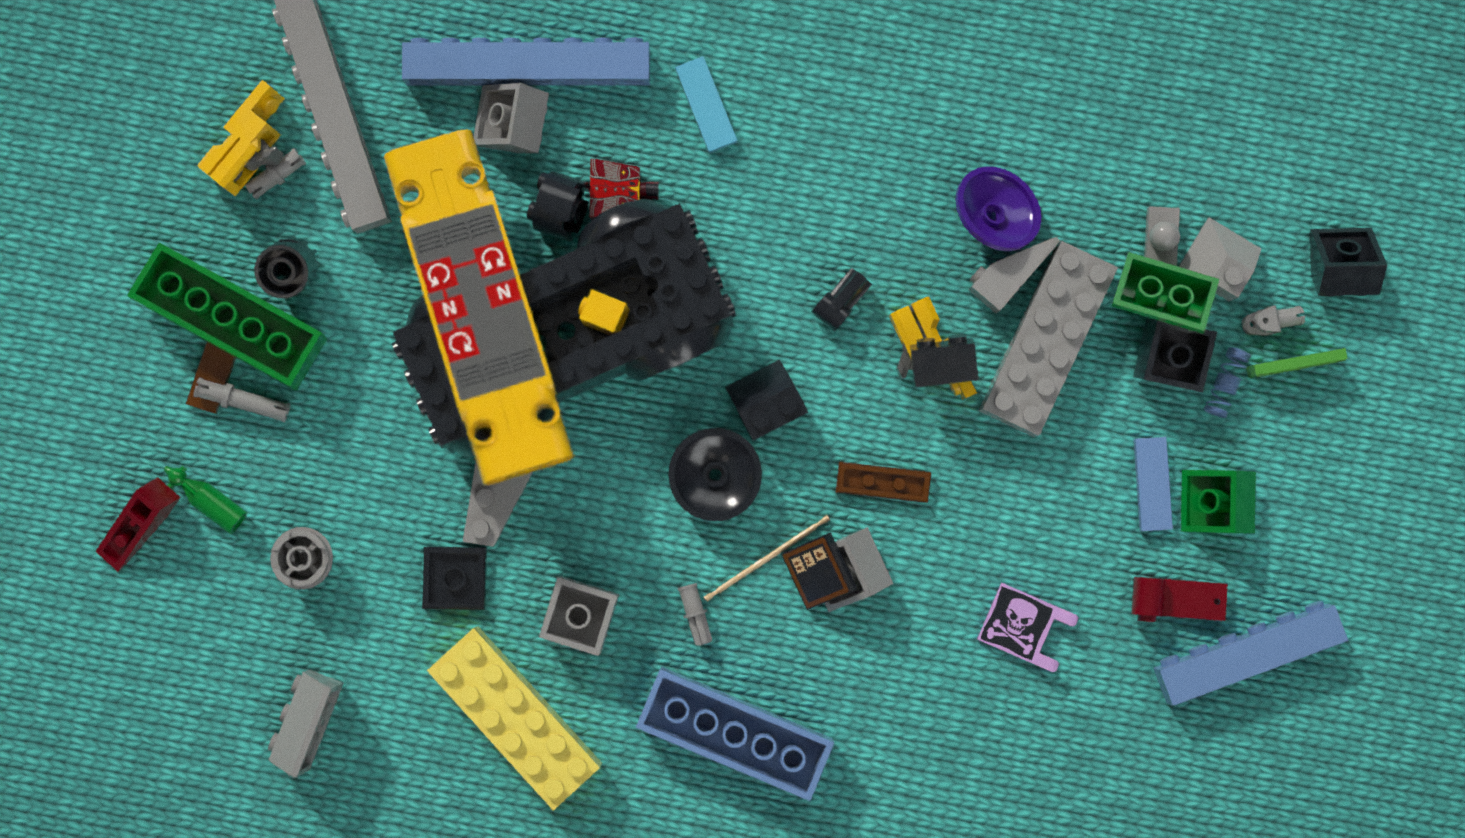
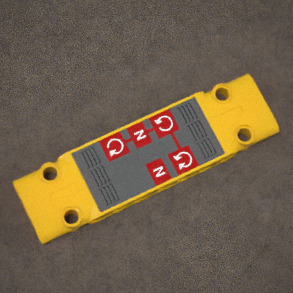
(478, 306)

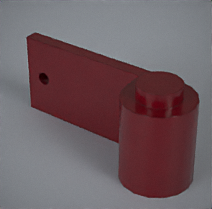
(1178, 599)

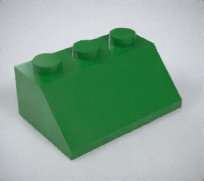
(1165, 292)

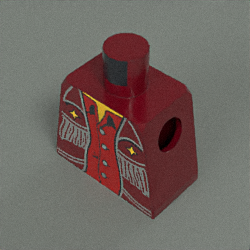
(616, 184)

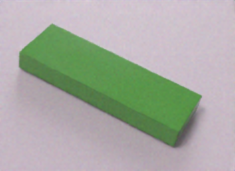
(1296, 363)

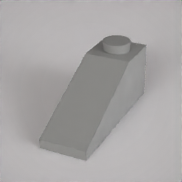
(1004, 277)

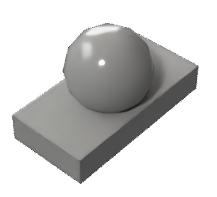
(1162, 234)

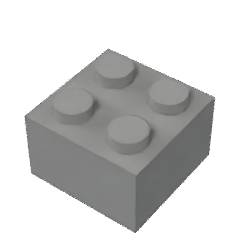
(579, 615)

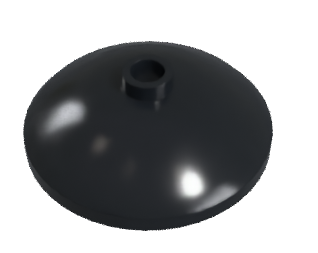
(708, 451)

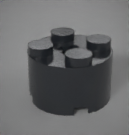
(559, 205)

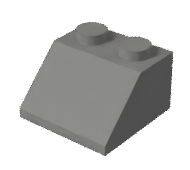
(511, 118)
(864, 566)

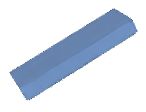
(1153, 484)

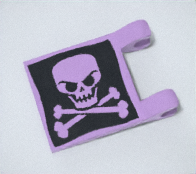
(1021, 624)

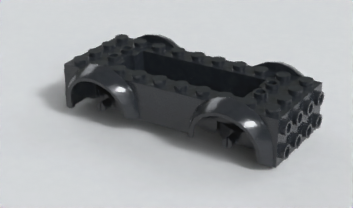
(628, 253)

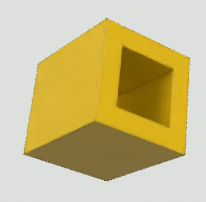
(603, 313)

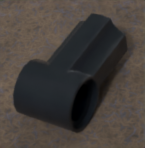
(837, 305)

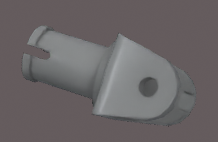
(1270, 320)

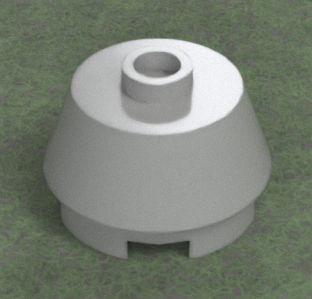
(301, 558)

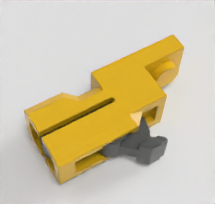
(248, 143)
(917, 323)

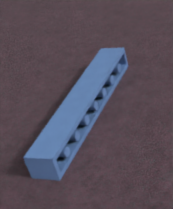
(525, 62)

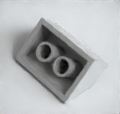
(304, 722)

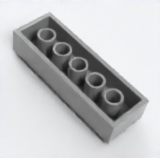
(1048, 339)

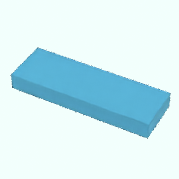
(706, 104)

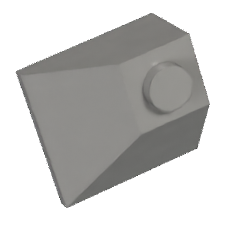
(1223, 256)

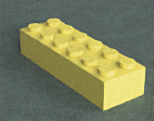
(515, 717)

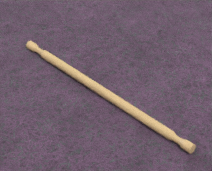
(795, 539)

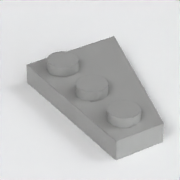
(491, 508)

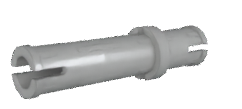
(240, 399)

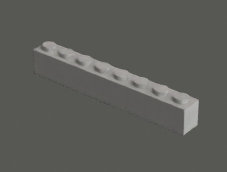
(333, 114)

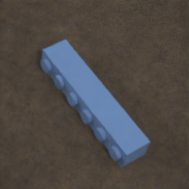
(1250, 653)

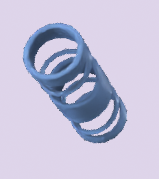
(1227, 382)

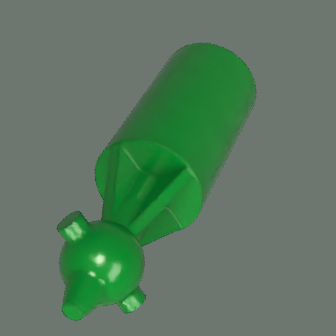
(208, 500)

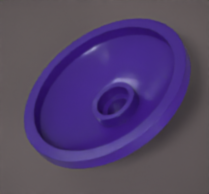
(998, 208)

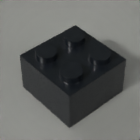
(1174, 355)

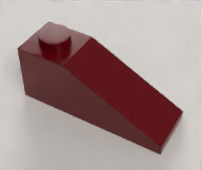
(137, 522)

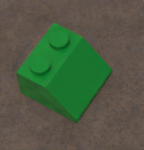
(1218, 501)

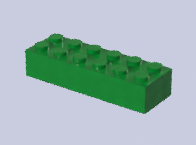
(227, 316)

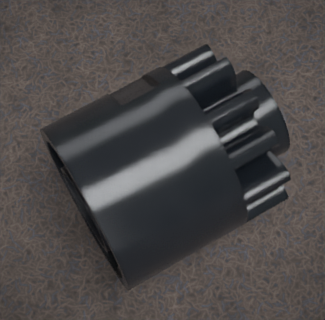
(276, 277)

